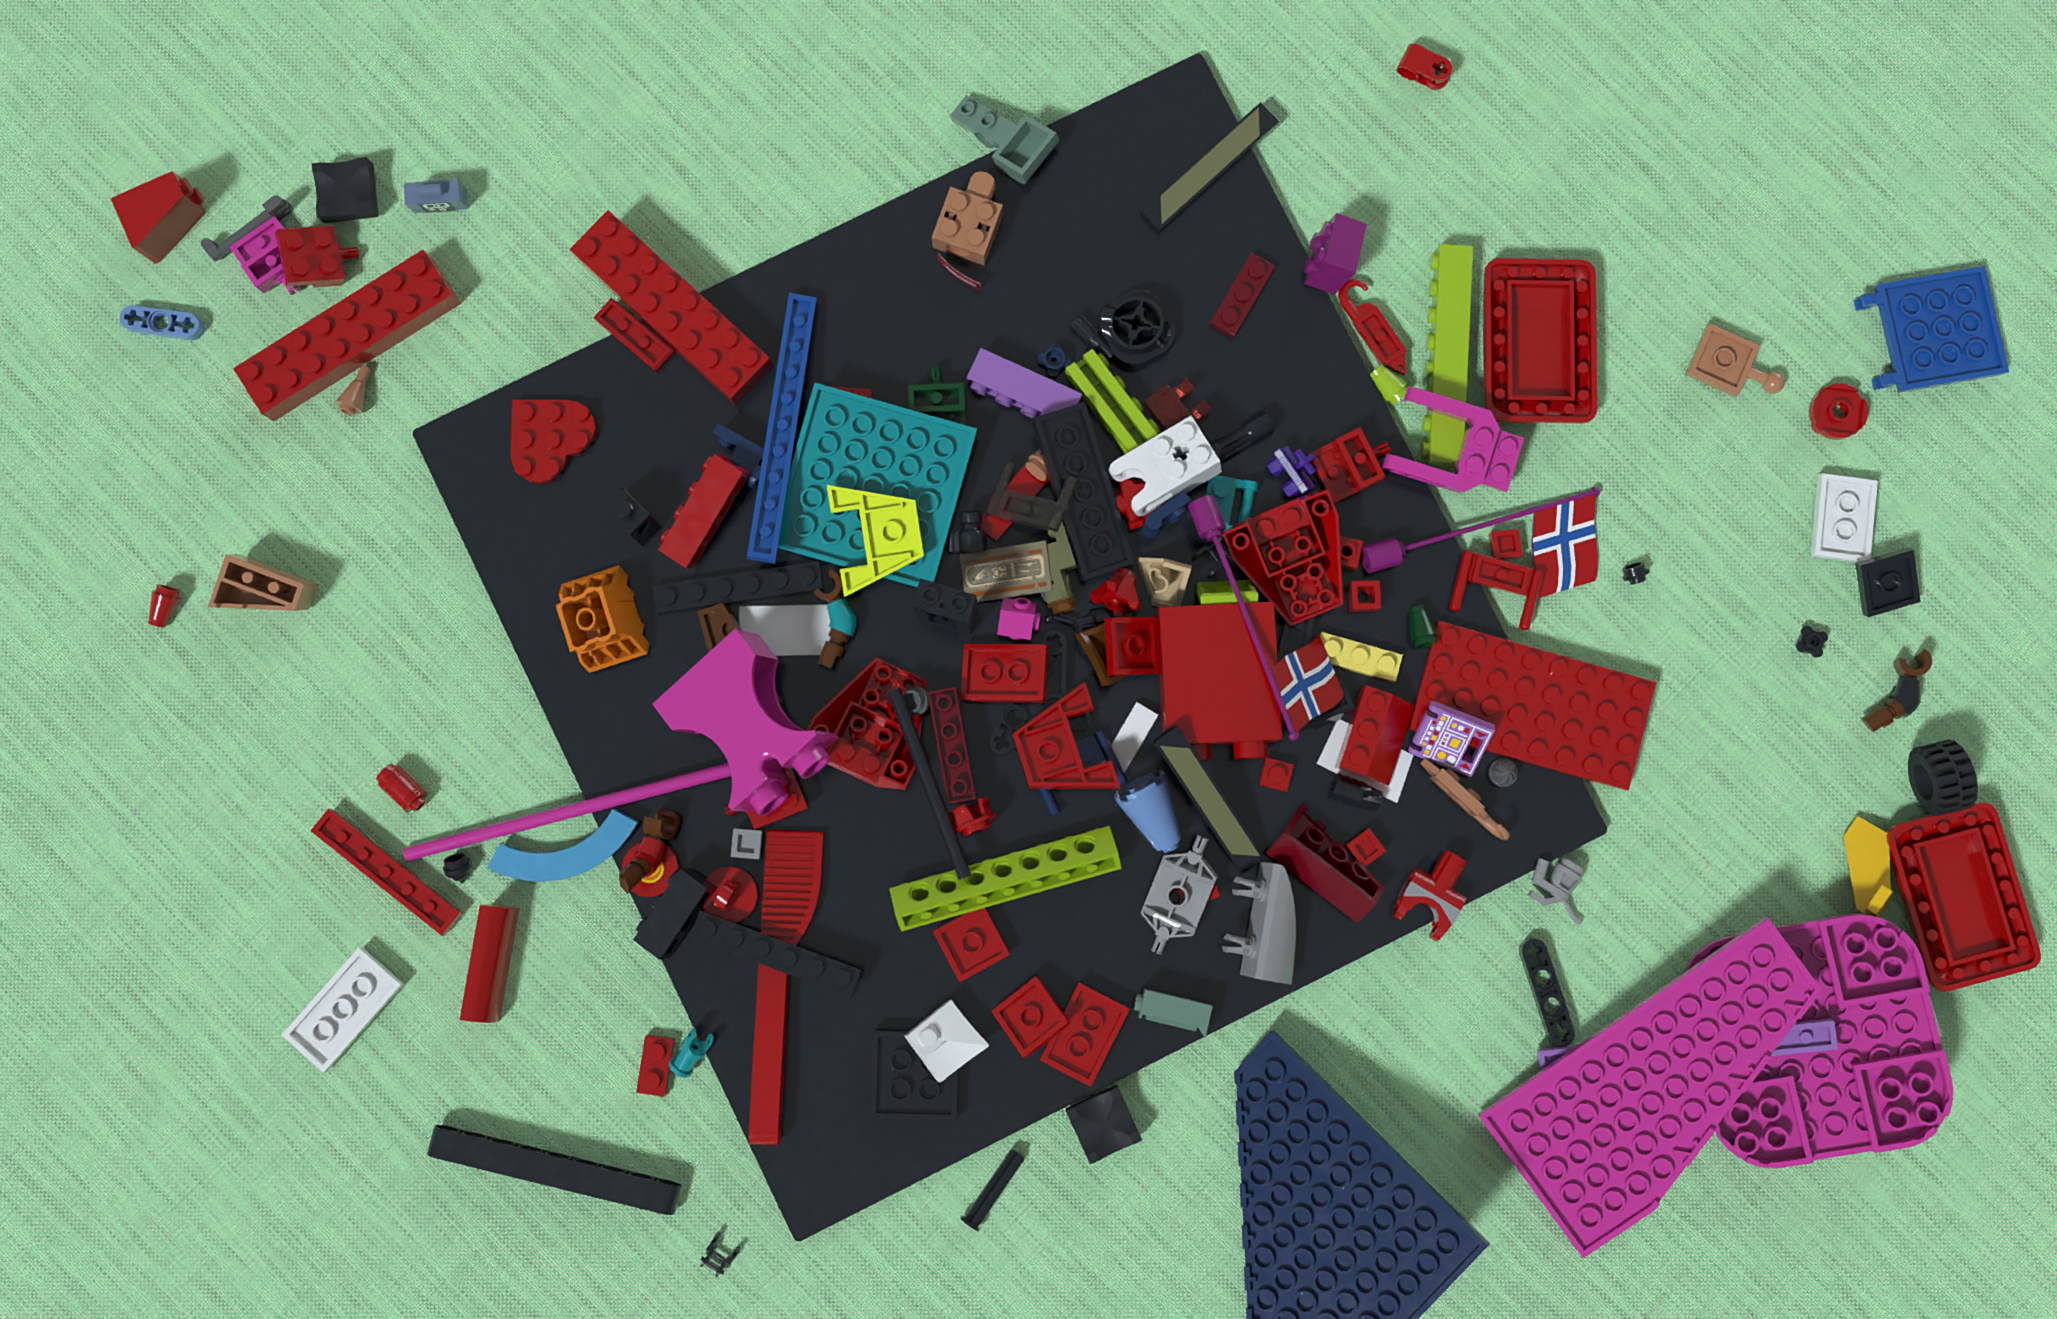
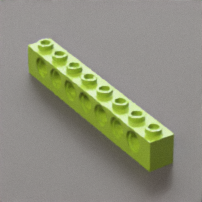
(1018, 882)

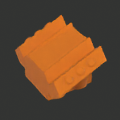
(601, 619)

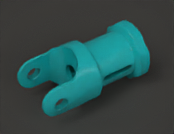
(690, 1053)

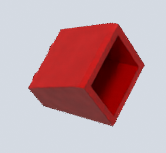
(159, 214)

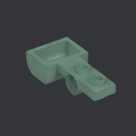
(1019, 146)

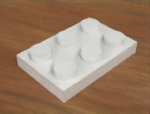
(1843, 518)

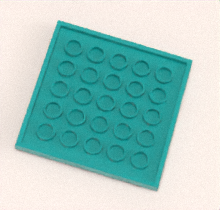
(874, 450)

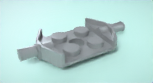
(1192, 875)

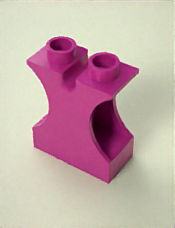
(736, 706)

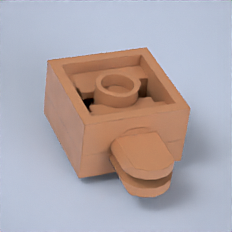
(966, 218)

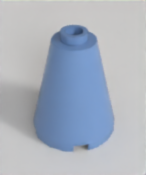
(1152, 810)

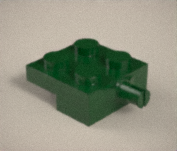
(939, 398)

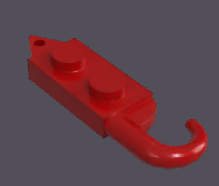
(1374, 329)

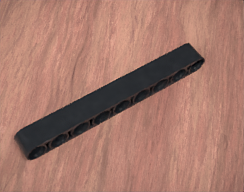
(554, 1169)

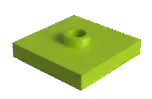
(1222, 593)

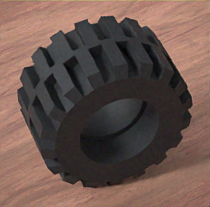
(1942, 777)

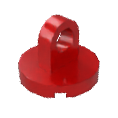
(734, 895)

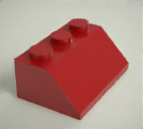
(1375, 735)

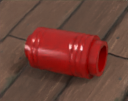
(401, 788)

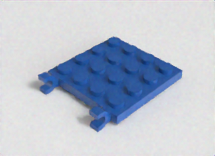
(1938, 329)

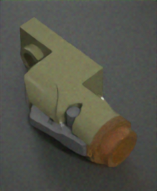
(1060, 561)

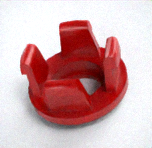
(972, 818)

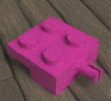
(261, 256)

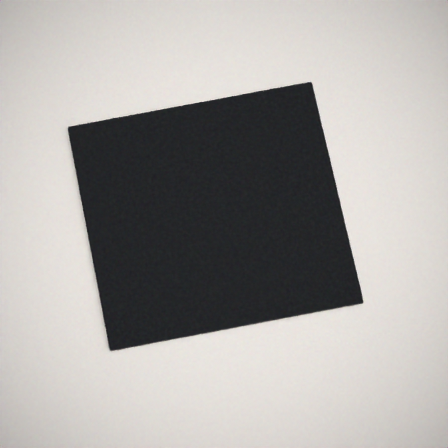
(880, 325)

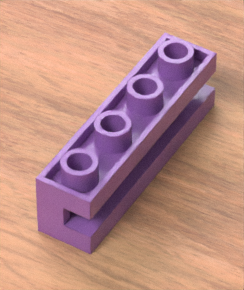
(1018, 386)

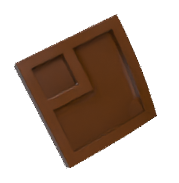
(1094, 644)

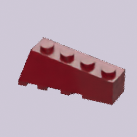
(1325, 865)

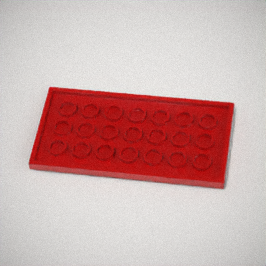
(1541, 704)

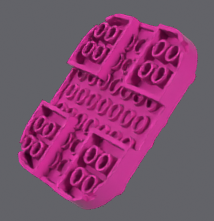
(1886, 1079)

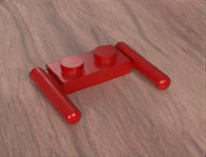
(1500, 576)

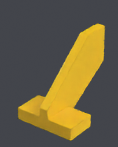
(1868, 866)

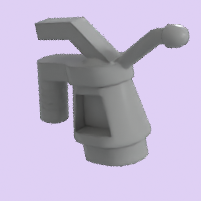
(1563, 881)

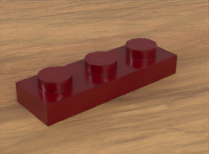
(1242, 295)

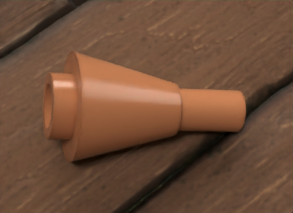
(352, 398)

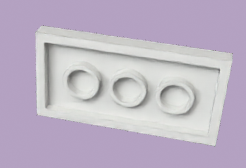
(342, 1009)

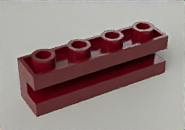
(952, 746)

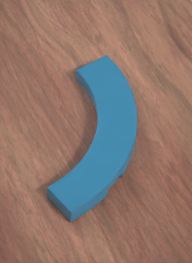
(566, 862)

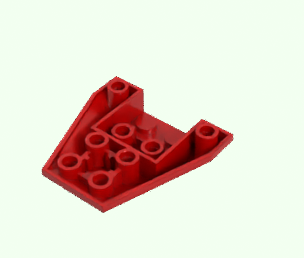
(1292, 555)
(867, 727)

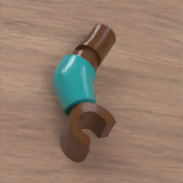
(841, 621)

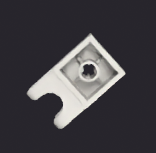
(1163, 470)

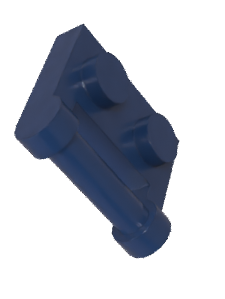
(1171, 511)

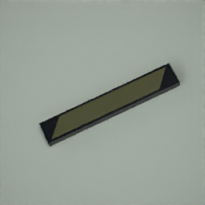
(1209, 167)
(1208, 799)

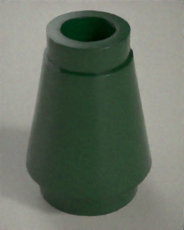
(1422, 628)

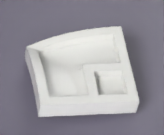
(945, 1041)

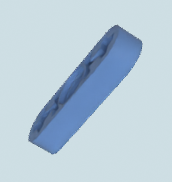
(153, 314)

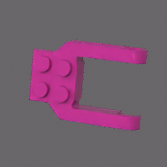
(1484, 456)

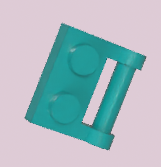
(1224, 489)

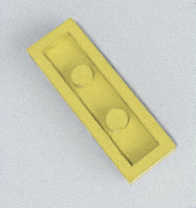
(1362, 657)

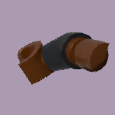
(1906, 694)

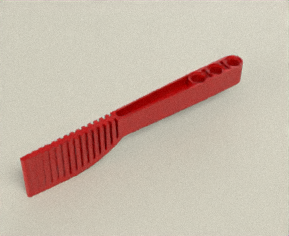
(788, 908)

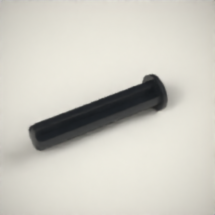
(993, 1189)

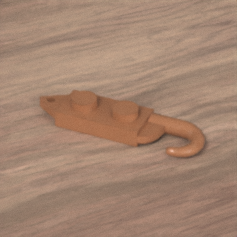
(1467, 799)

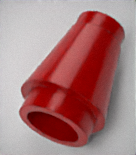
(162, 605)

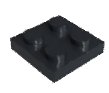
(1888, 582)

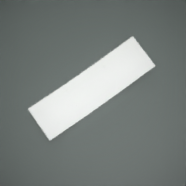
(1133, 734)

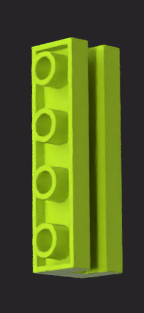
(1110, 402)

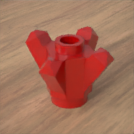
(1118, 592)

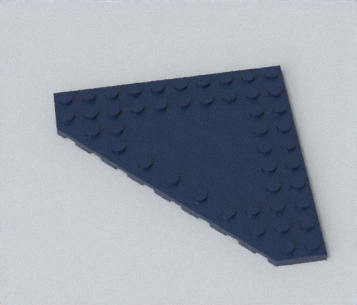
(1331, 1206)

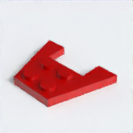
(1051, 752)

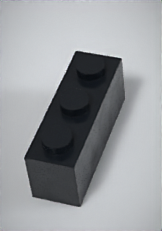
(673, 912)

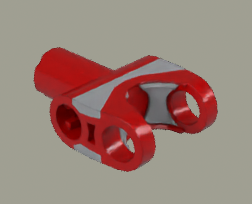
(1435, 892)

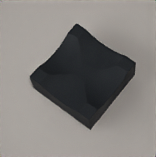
(345, 190)
(1103, 1124)

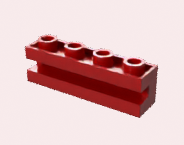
(703, 511)

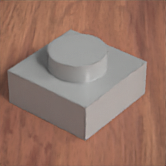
(746, 843)

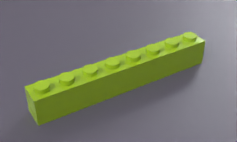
(1448, 349)

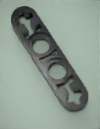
(1550, 990)

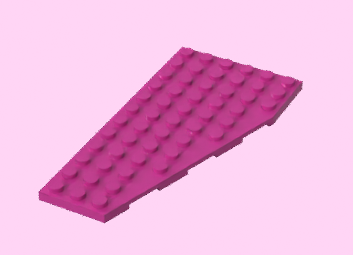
(1642, 1096)

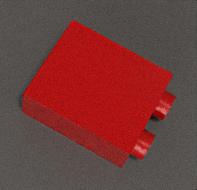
(1216, 679)

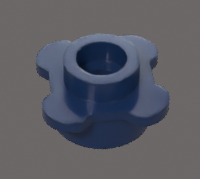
(1054, 352)

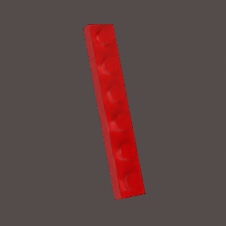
(386, 872)

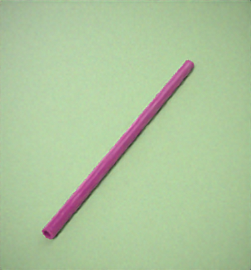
(567, 811)

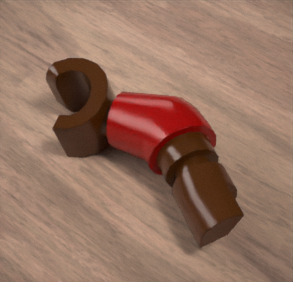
(651, 848)

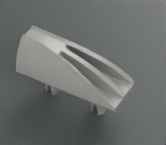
(1272, 926)

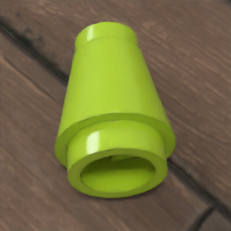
(1389, 384)

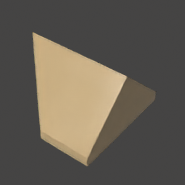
(1164, 580)

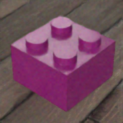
(1334, 253)

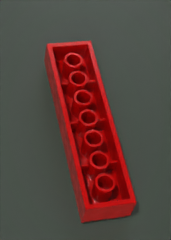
(671, 307)
(347, 336)

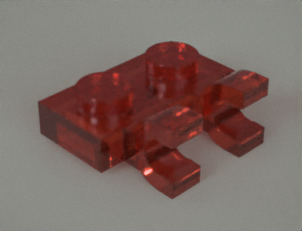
(1169, 409)

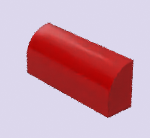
(489, 963)

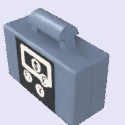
(435, 196)

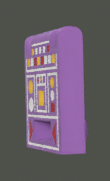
(1446, 737)

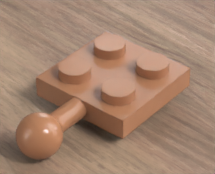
(1726, 361)

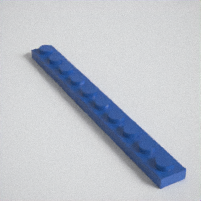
(781, 428)

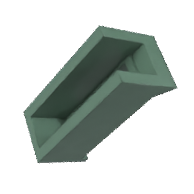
(1173, 1010)

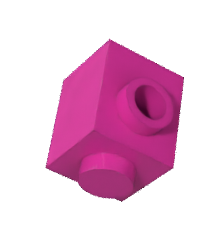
(1018, 618)

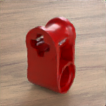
(1421, 65)

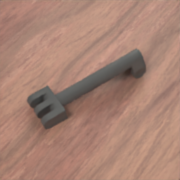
(273, 206)

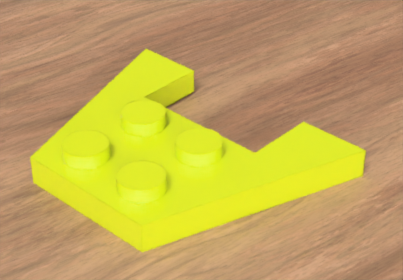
(889, 534)

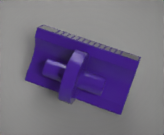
(1298, 468)

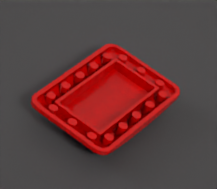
(1540, 340)
(1963, 897)

